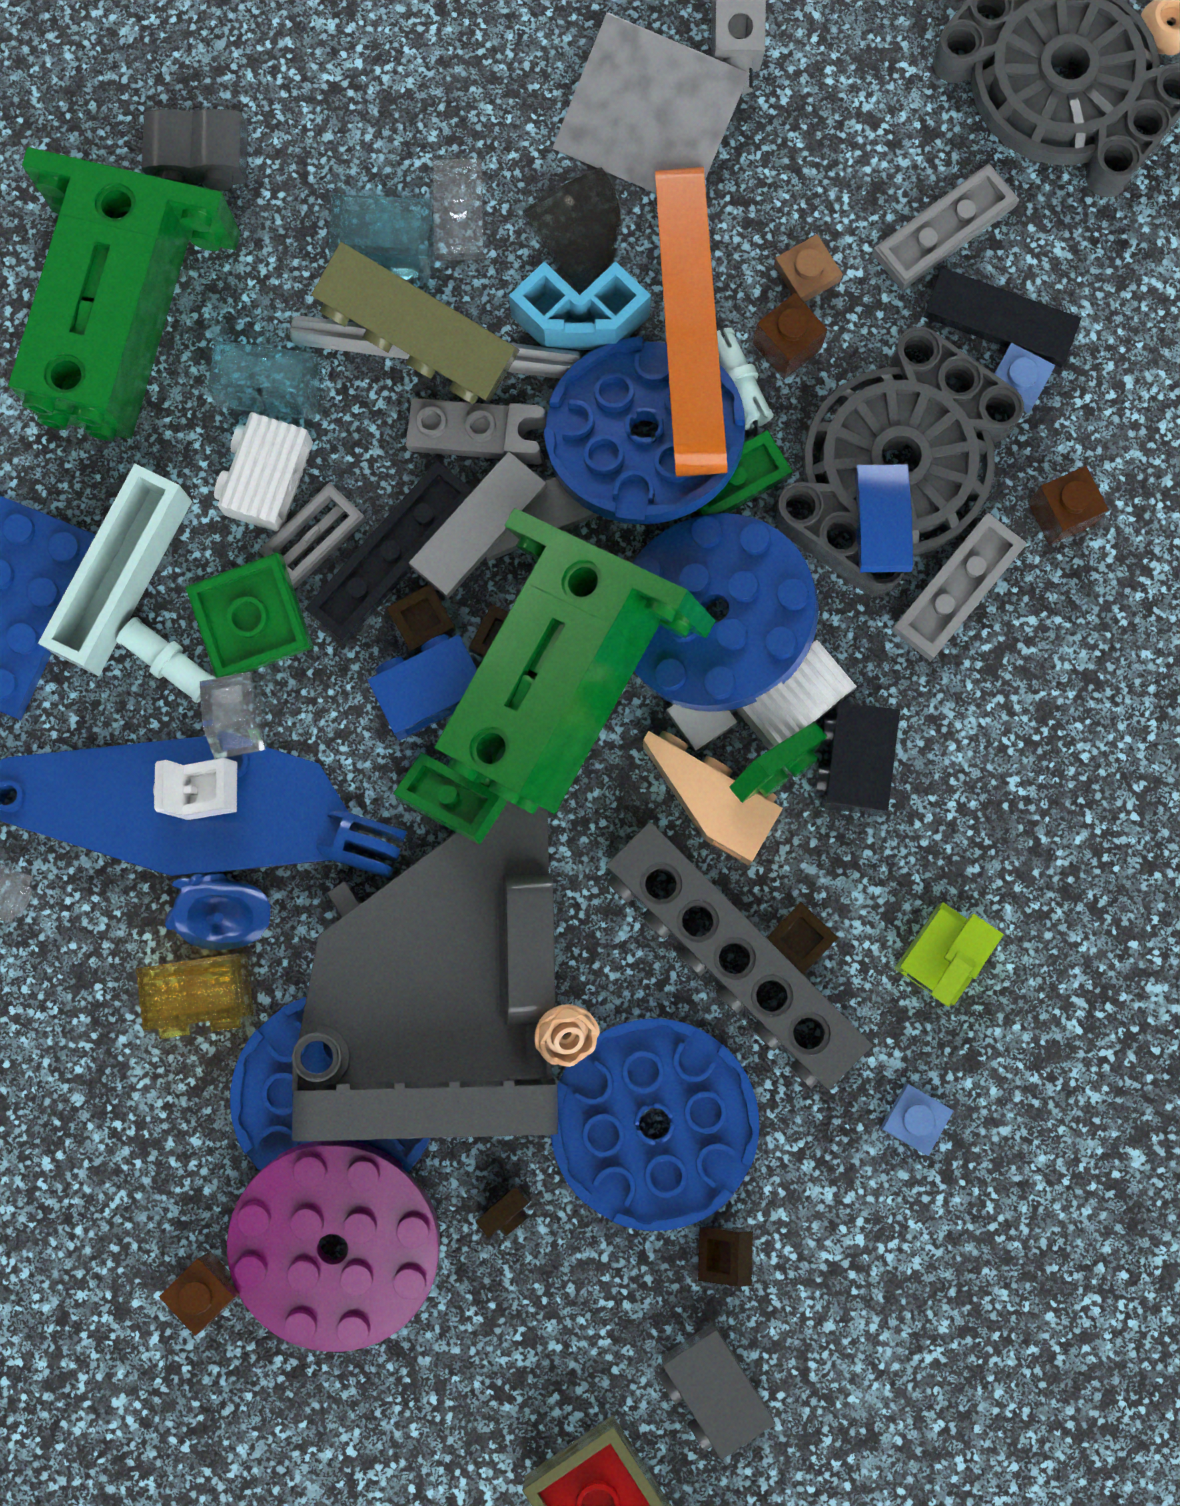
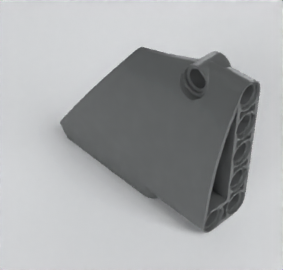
(437, 998)

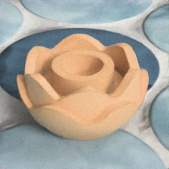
(1156, 17)
(567, 1048)

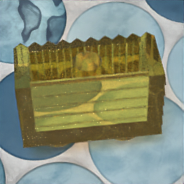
(195, 993)

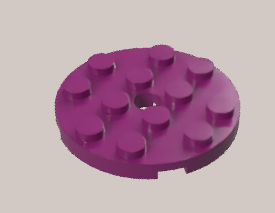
(298, 1287)

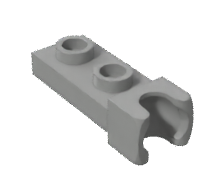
(475, 429)

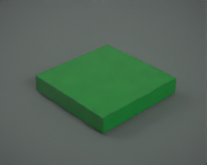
(249, 616)

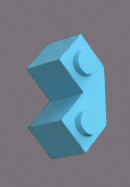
(569, 321)

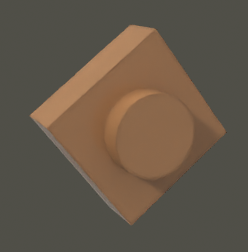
(808, 268)

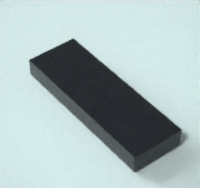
(1001, 316)

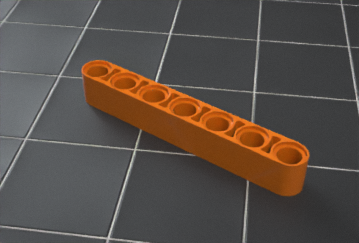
(690, 323)

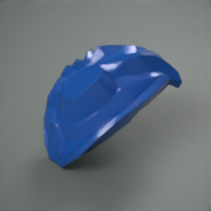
(218, 912)

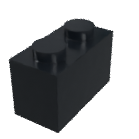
(858, 759)

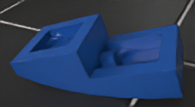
(884, 518)

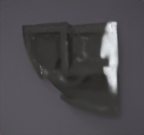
(578, 227)

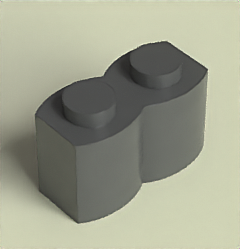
(196, 146)

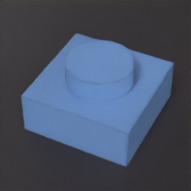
(1024, 373)
(916, 1119)

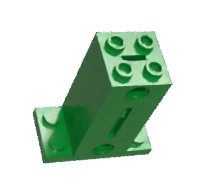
(107, 288)
(559, 665)

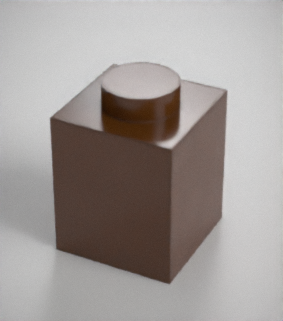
(789, 336)
(1067, 505)
(201, 1293)

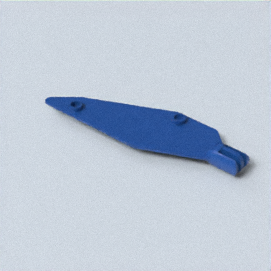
(107, 806)

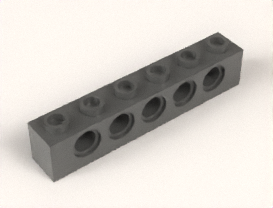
(839, 1040)

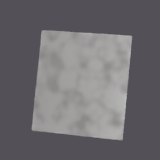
(648, 105)

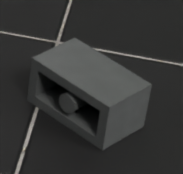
(716, 1391)

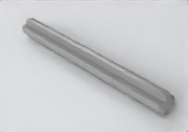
(332, 335)

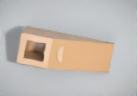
(708, 800)

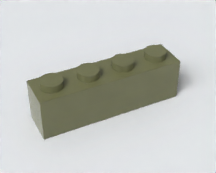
(415, 323)

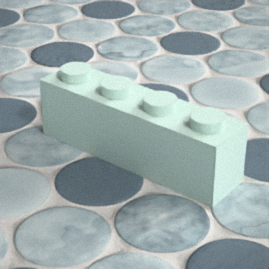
(116, 569)

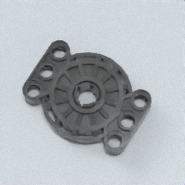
(1056, 116)
(898, 409)

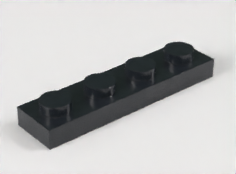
(386, 553)

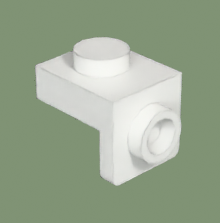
(195, 788)

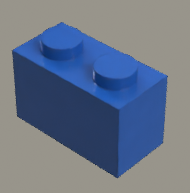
(425, 686)

